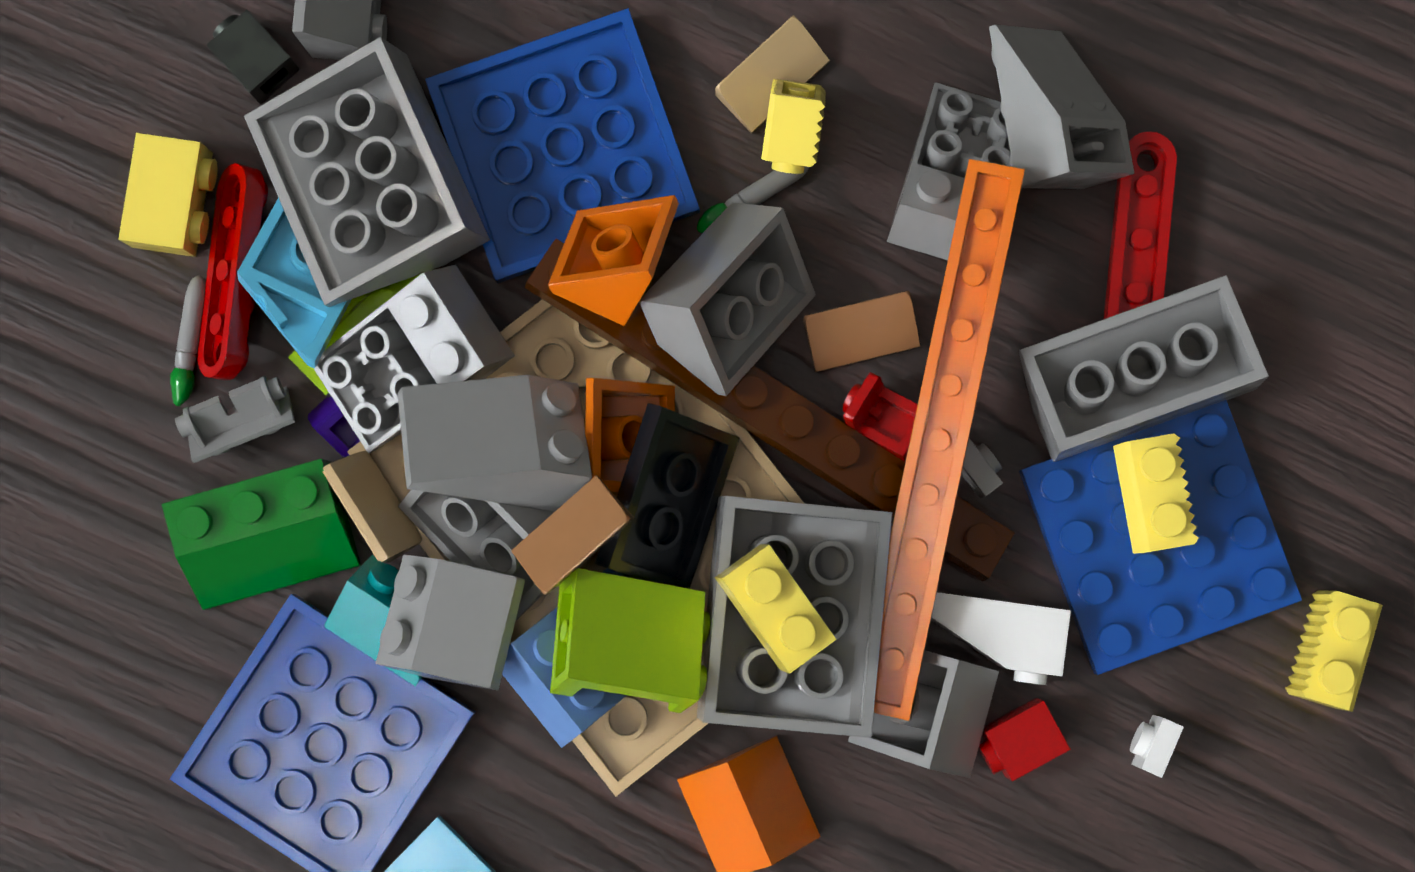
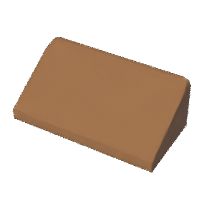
(861, 331)
(571, 535)

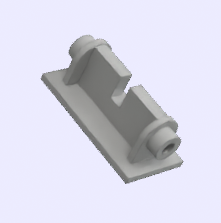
(259, 410)

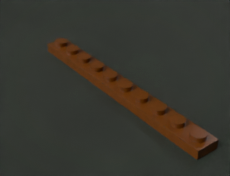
(791, 427)

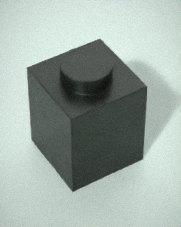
(252, 55)

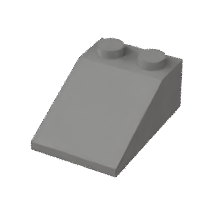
(496, 440)

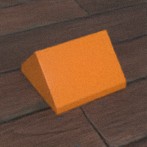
(613, 255)
(614, 420)
(749, 808)

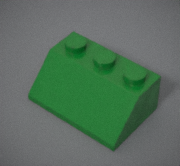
(261, 534)

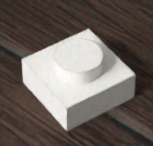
(1155, 744)

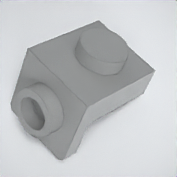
(981, 469)

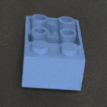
(530, 672)

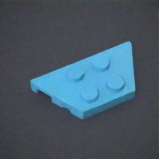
(285, 289)

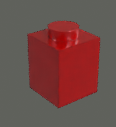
(1022, 740)

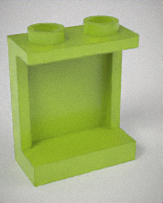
(630, 639)

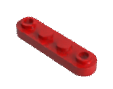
(1141, 227)
(227, 304)

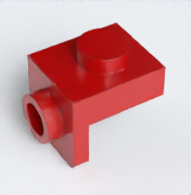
(880, 415)

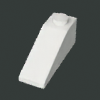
(1008, 633)

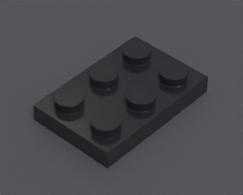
(672, 495)

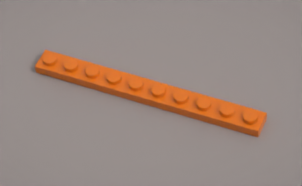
(943, 426)

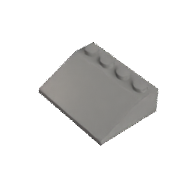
(365, 174)
(842, 570)

